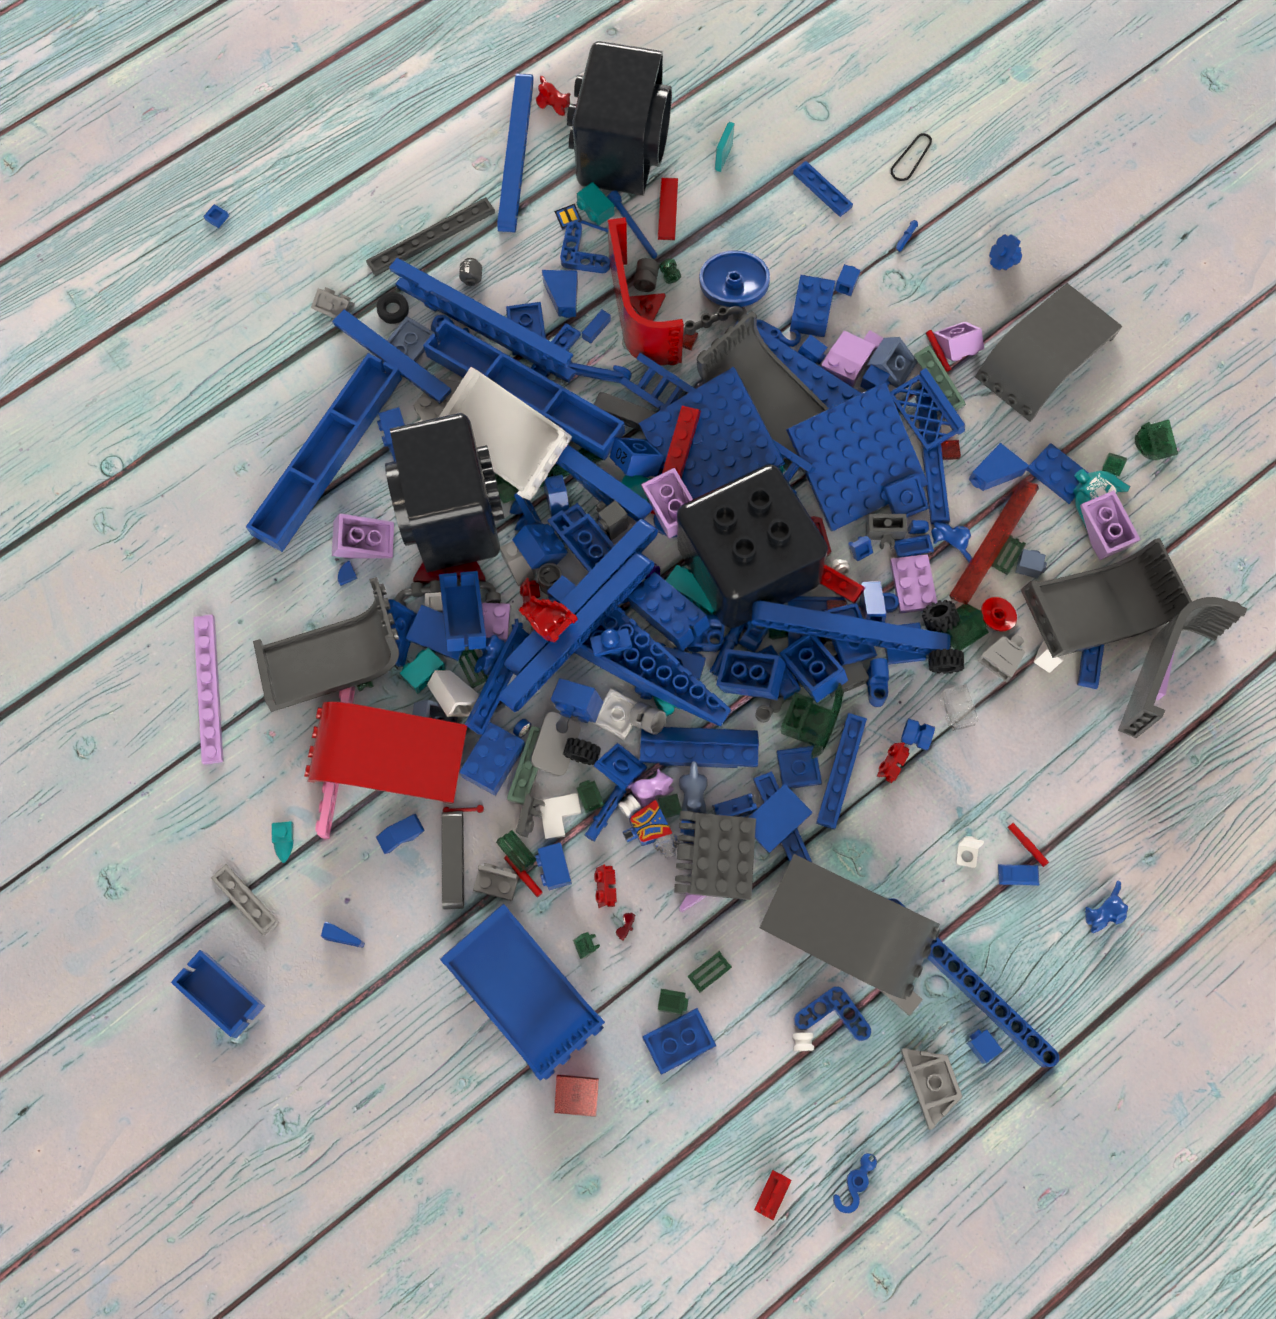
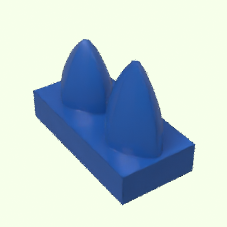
(524, 506)

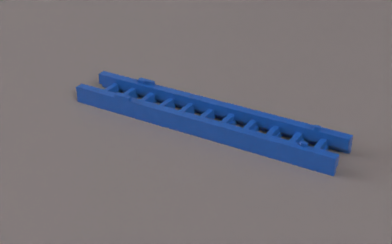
(483, 320)
(683, 386)

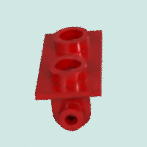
(529, 589)
(896, 754)
(604, 877)
(772, 1195)

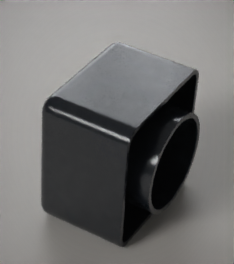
(619, 117)
(444, 492)
(750, 544)

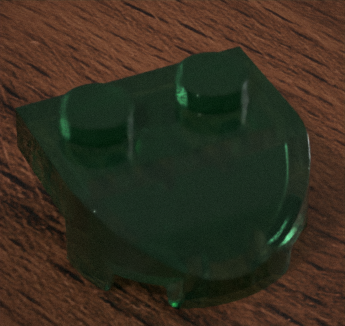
(1156, 440)

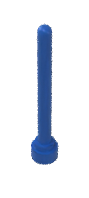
(615, 198)

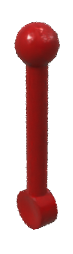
(479, 809)

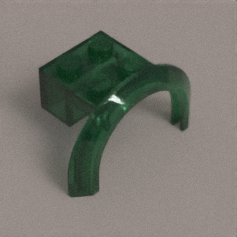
(812, 722)

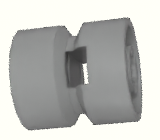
(647, 718)

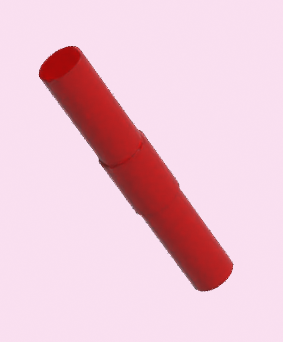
(938, 350)
(1025, 841)
(524, 876)

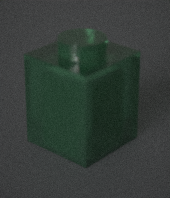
(589, 796)
(672, 1002)

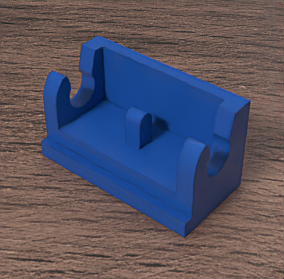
(736, 807)

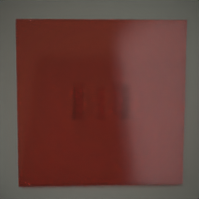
(576, 1095)

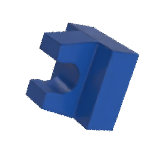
(861, 548)

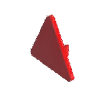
(647, 305)

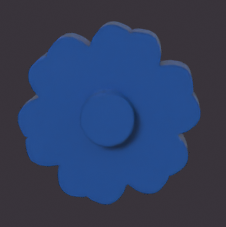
(1005, 252)

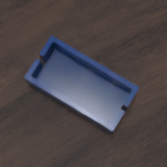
(462, 611)
(668, 611)
(218, 994)

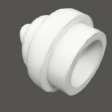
(841, 566)

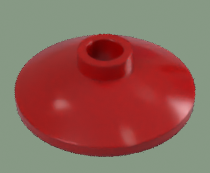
(999, 614)

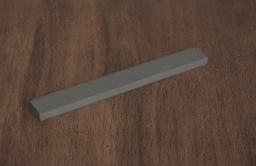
(431, 236)

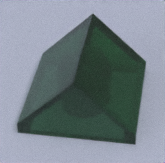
(969, 628)

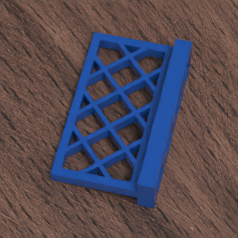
(942, 405)

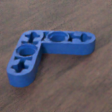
(576, 256)
(830, 1006)

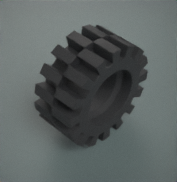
(940, 616)
(946, 661)
(581, 751)

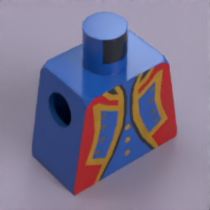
(647, 825)

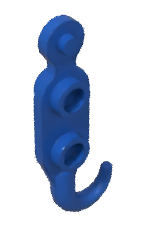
(775, 332)

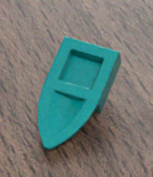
(282, 839)

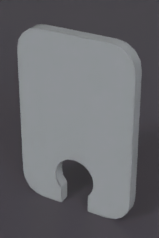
(550, 745)

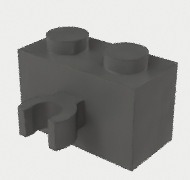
(612, 519)
(886, 528)

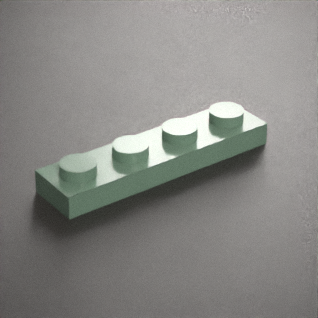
(929, 360)
(525, 772)

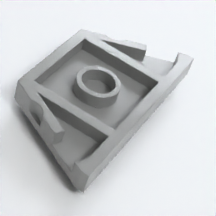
(428, 408)
(933, 1083)

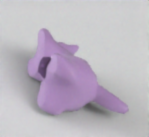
(647, 789)

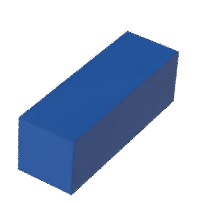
(596, 326)

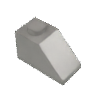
(516, 563)

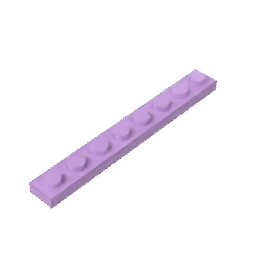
(208, 690)

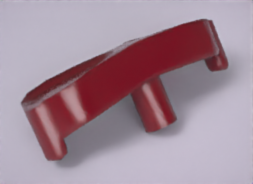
(628, 919)

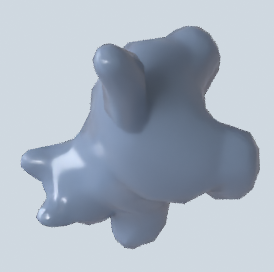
(693, 787)

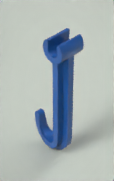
(600, 373)

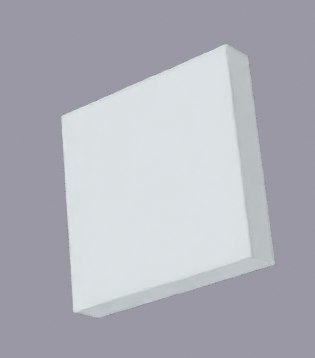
(615, 714)

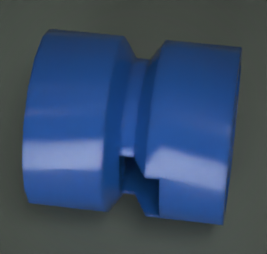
(917, 734)

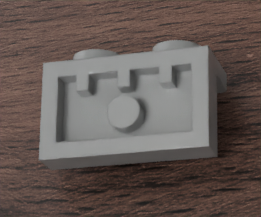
(330, 304)
(496, 882)

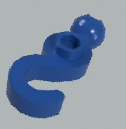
(856, 1182)

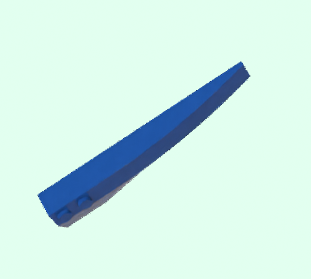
(655, 670)

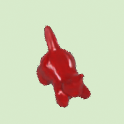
(551, 96)

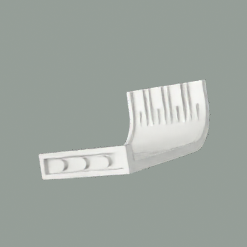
(518, 438)

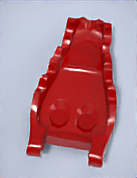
(547, 617)

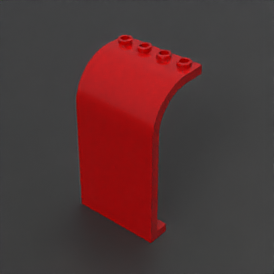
(656, 340)
(386, 751)

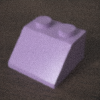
(960, 340)

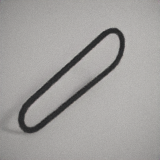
(904, 179)

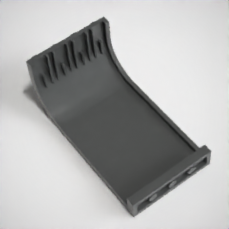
(1046, 350)
(771, 385)
(1107, 601)
(1202, 616)
(329, 656)
(850, 927)

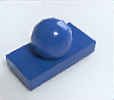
(610, 642)

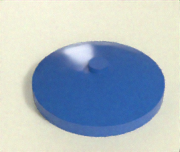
(734, 278)

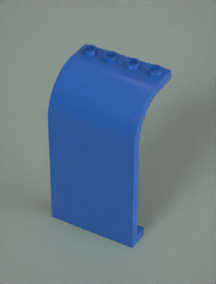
(522, 992)

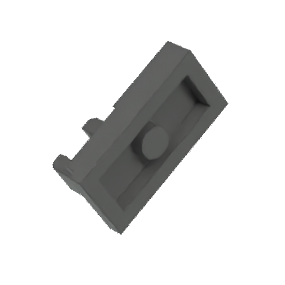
(526, 821)

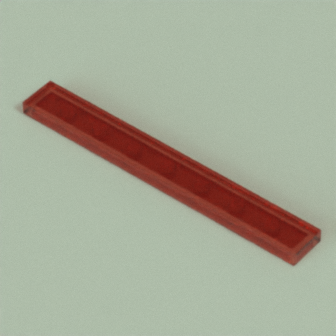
(994, 542)

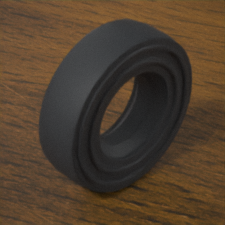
(392, 297)

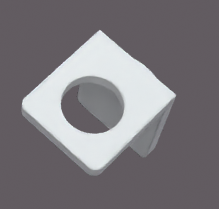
(969, 844)

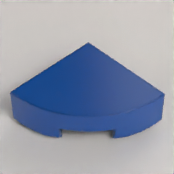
(346, 574)

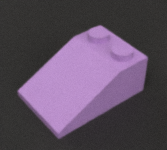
(848, 357)
(666, 495)
(1108, 525)
(362, 537)

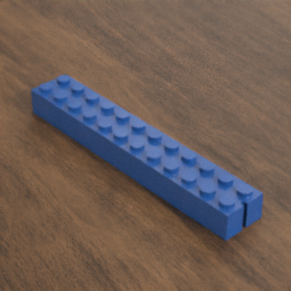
(585, 422)
(324, 452)

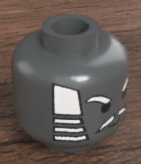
(470, 271)

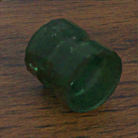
(670, 271)

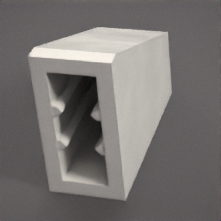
(452, 693)

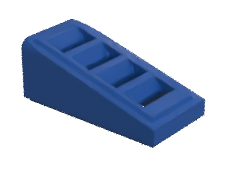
(335, 934)

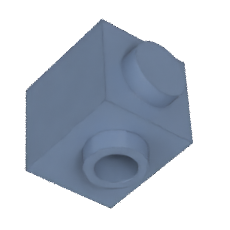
(1031, 563)

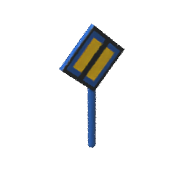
(570, 214)

